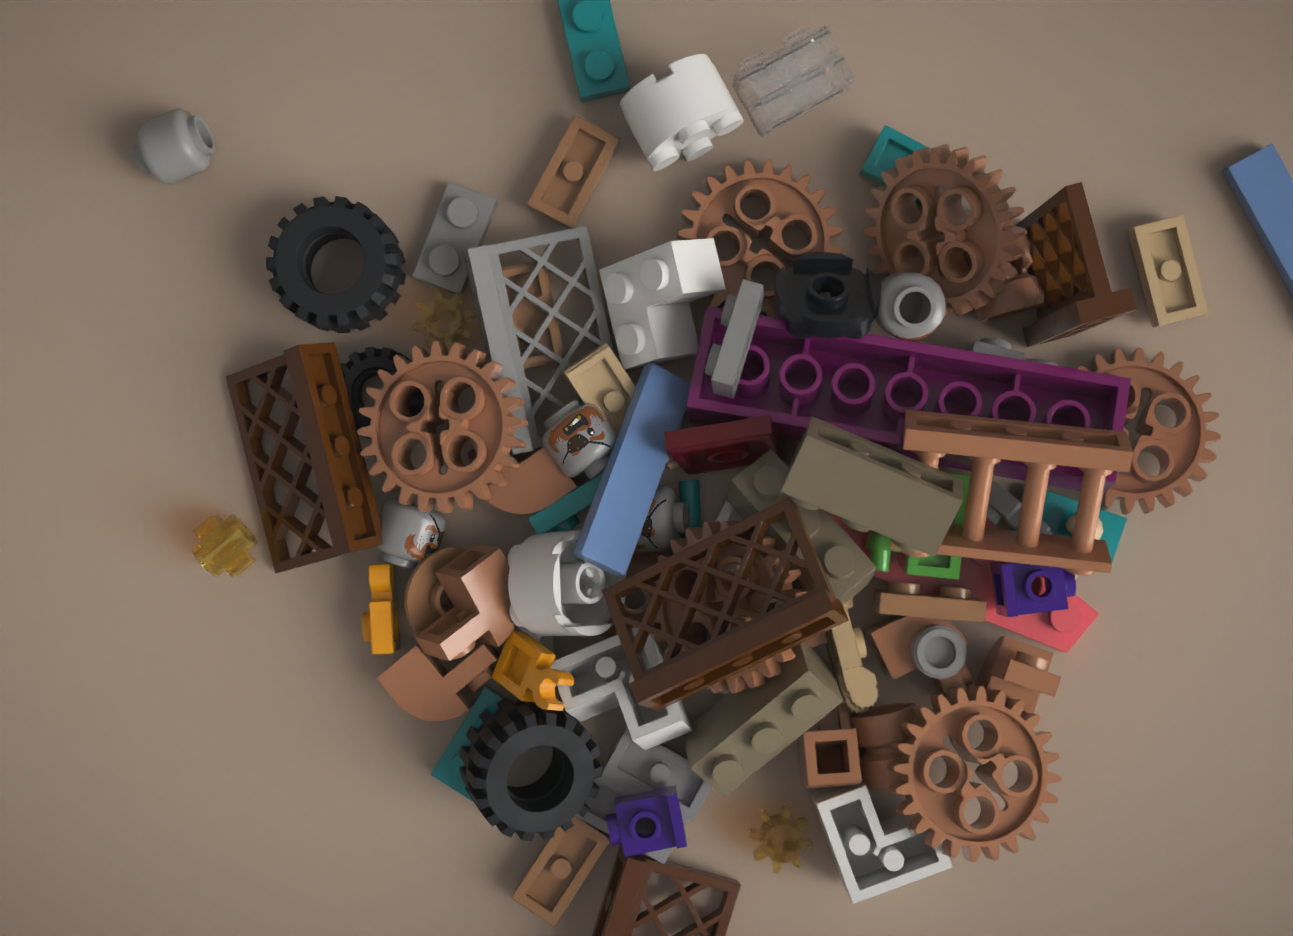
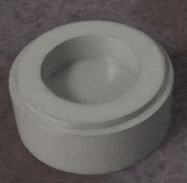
(938, 651)

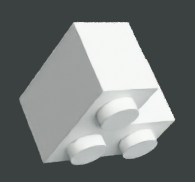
(652, 296)
(603, 684)
(869, 852)

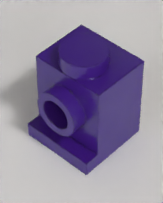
(1014, 592)
(659, 805)

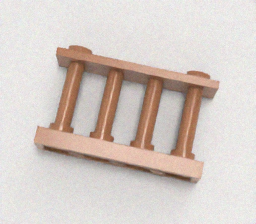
(1041, 449)

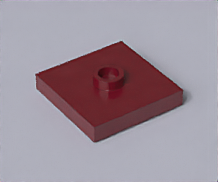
(724, 444)

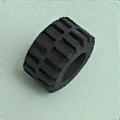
(306, 236)
(553, 797)

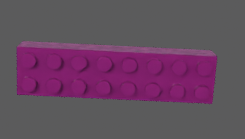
(874, 378)

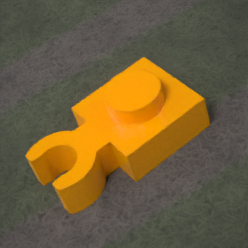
(382, 621)
(527, 671)

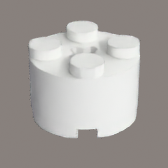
(680, 112)
(556, 590)

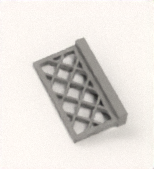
(497, 324)

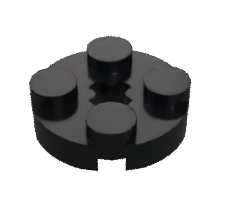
(809, 314)

